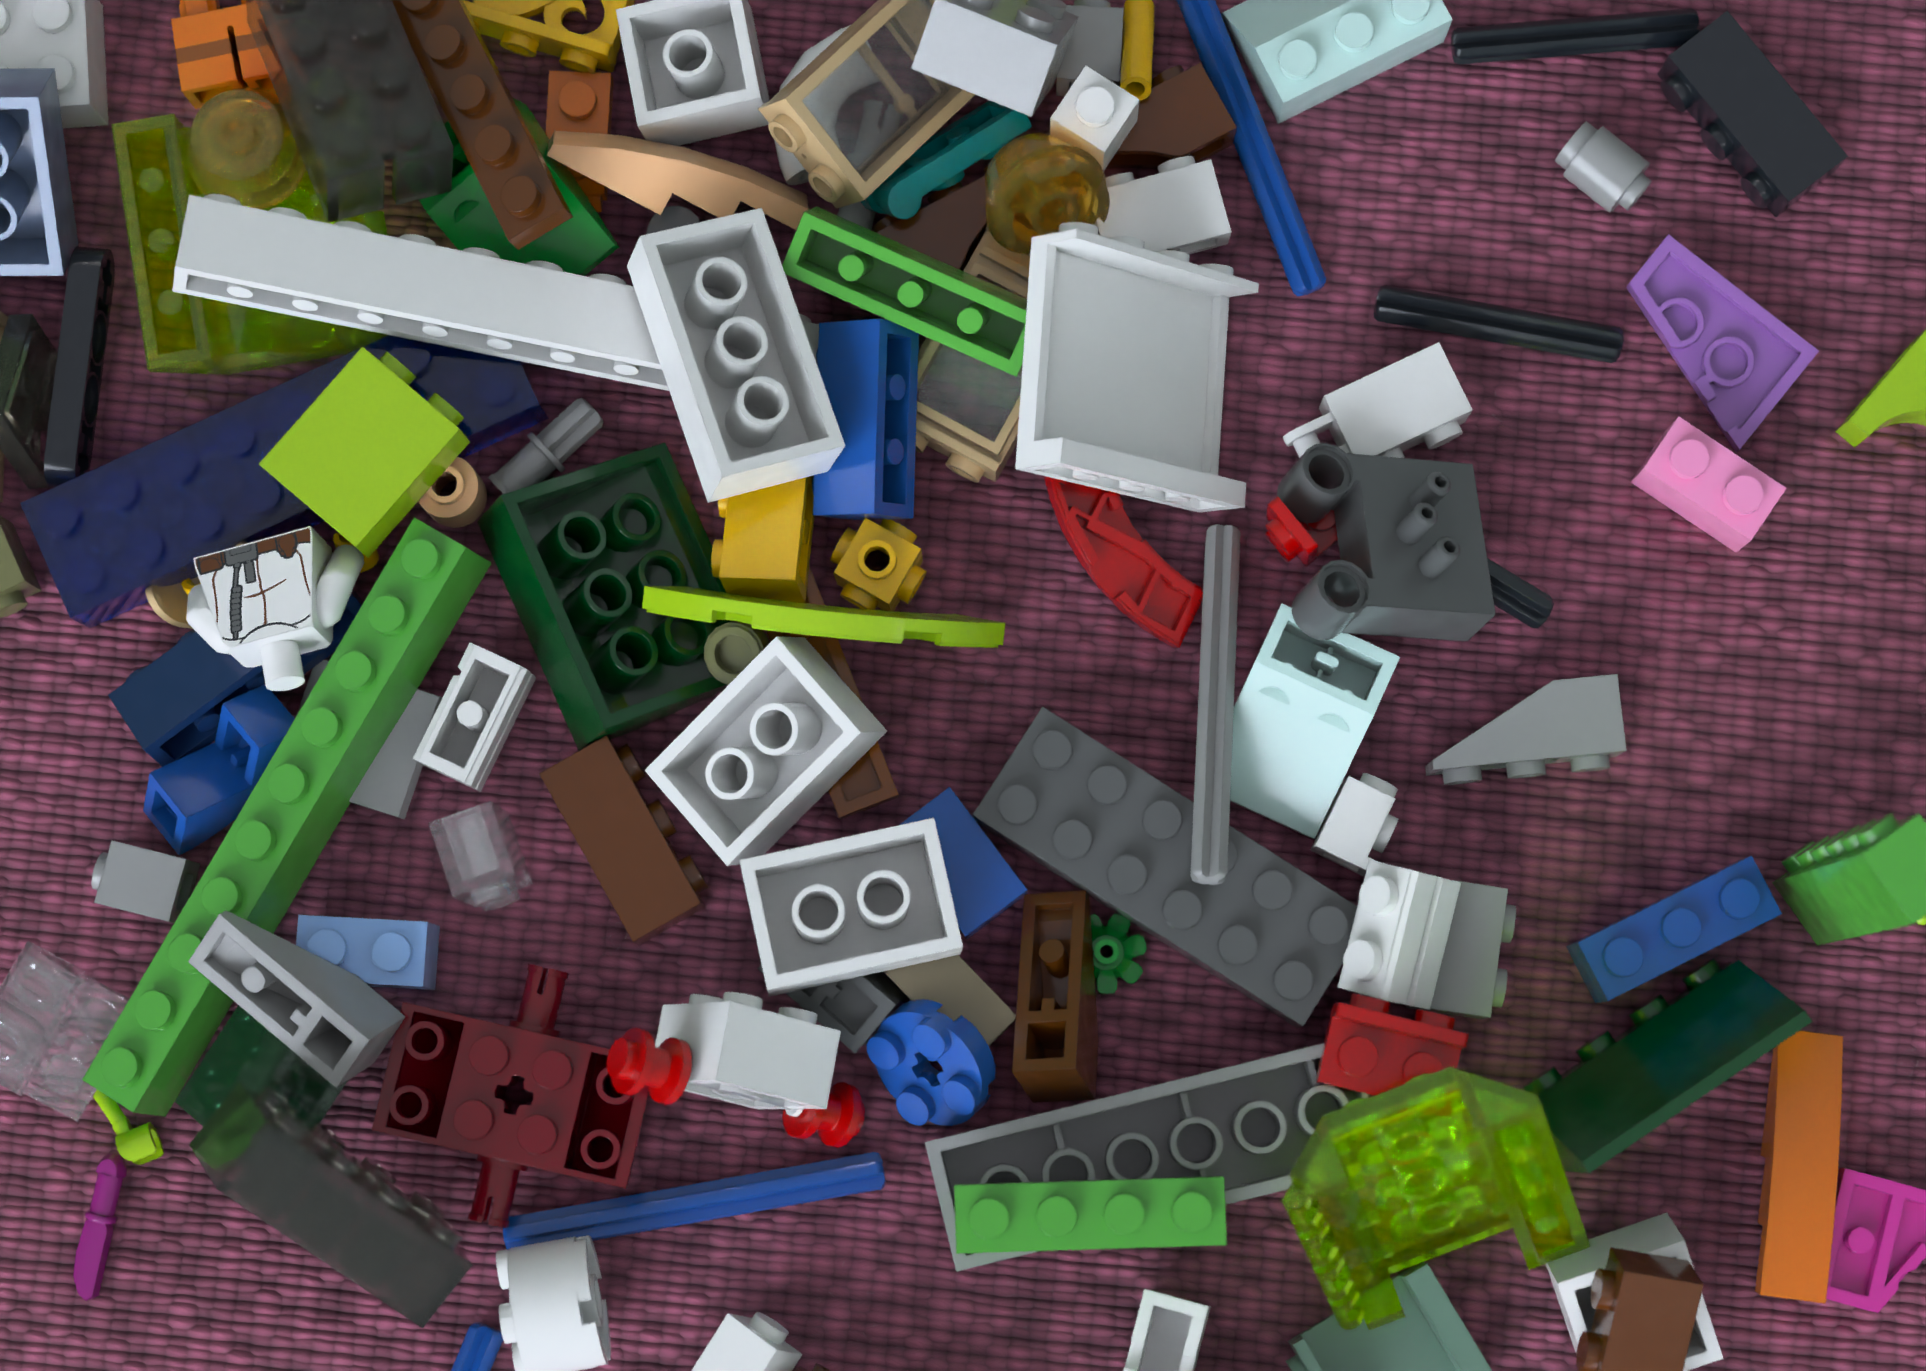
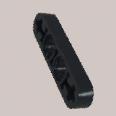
(79, 365)

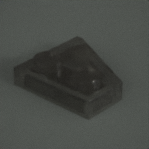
(25, 395)

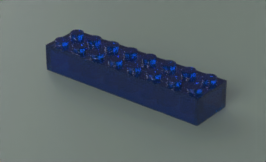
(204, 486)

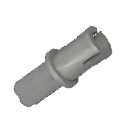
(549, 448)

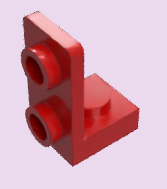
(1298, 538)

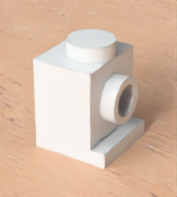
(1357, 823)

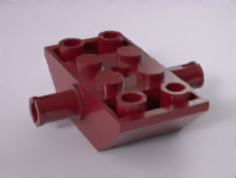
(451, 1084)

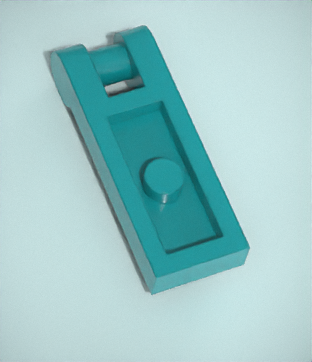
(945, 157)

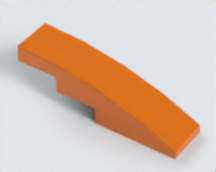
(1800, 1167)

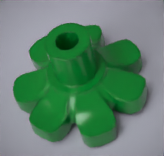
(1123, 951)

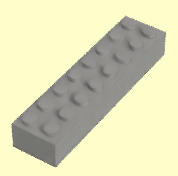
(1224, 1123)

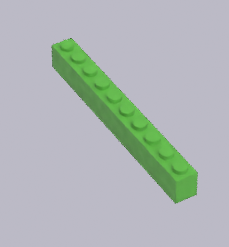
(290, 811)

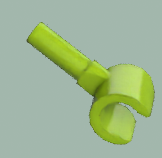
(135, 1144)

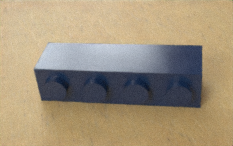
(180, 695)

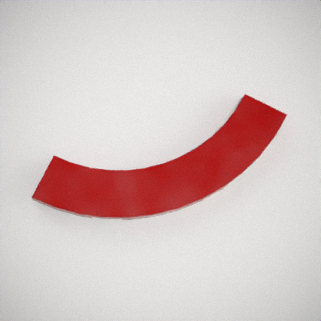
(1123, 562)

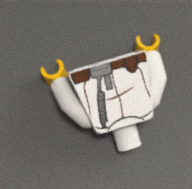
(274, 600)

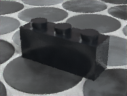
(1750, 115)

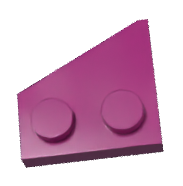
(1875, 1238)

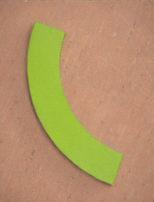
(823, 620)

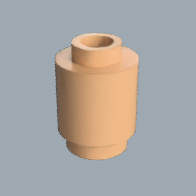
(463, 504)

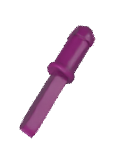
(98, 1228)

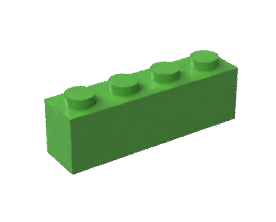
(909, 289)
(1090, 1214)

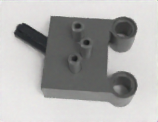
(1405, 548)

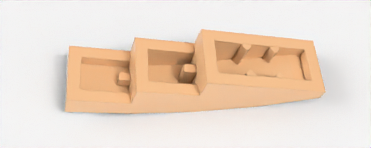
(654, 170)

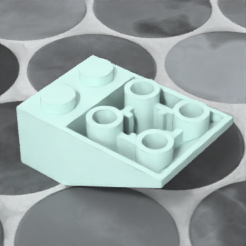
(1303, 721)

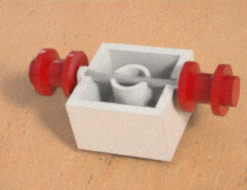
(744, 1058)

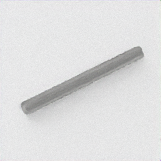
(1215, 705)

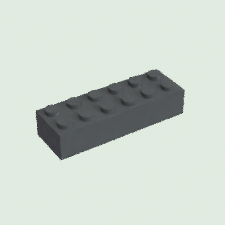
(1131, 848)

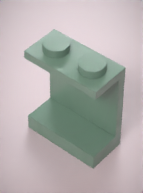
(1424, 1340)

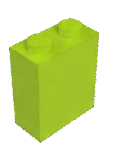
(367, 449)

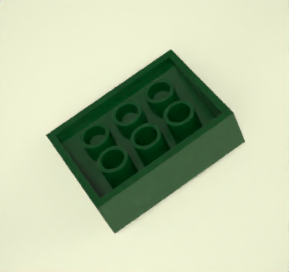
(577, 576)
(1662, 1061)

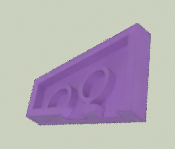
(1720, 339)

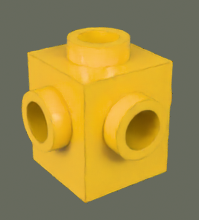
(878, 588)

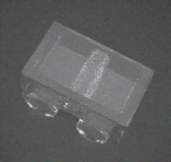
(481, 856)

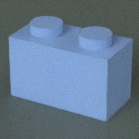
(375, 949)

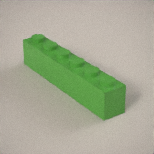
(1858, 880)

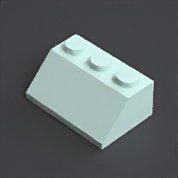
(1323, 47)

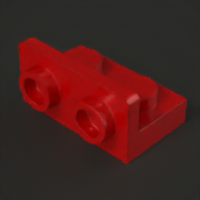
(1380, 1051)

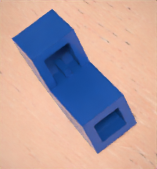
(210, 786)

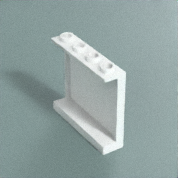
(1126, 369)

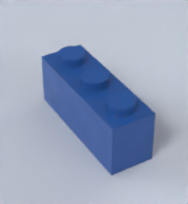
(873, 394)
(1673, 930)

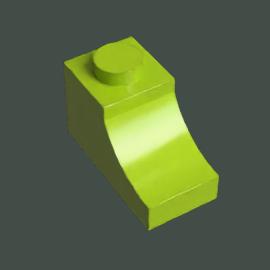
(1894, 398)

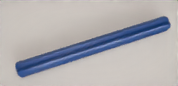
(1254, 147)
(700, 1201)

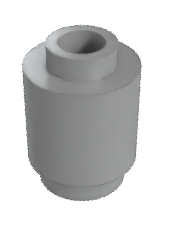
(1604, 167)

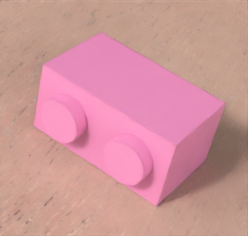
(1708, 485)

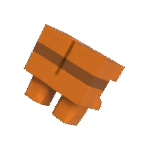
(216, 51)

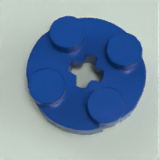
(921, 1092)

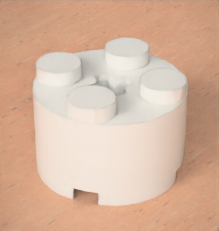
(554, 1306)

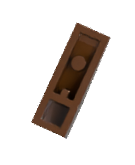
(1056, 999)

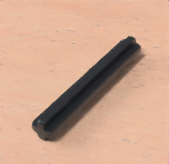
(1573, 36)
(1498, 324)

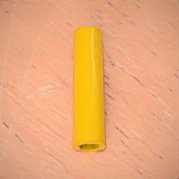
(1137, 47)

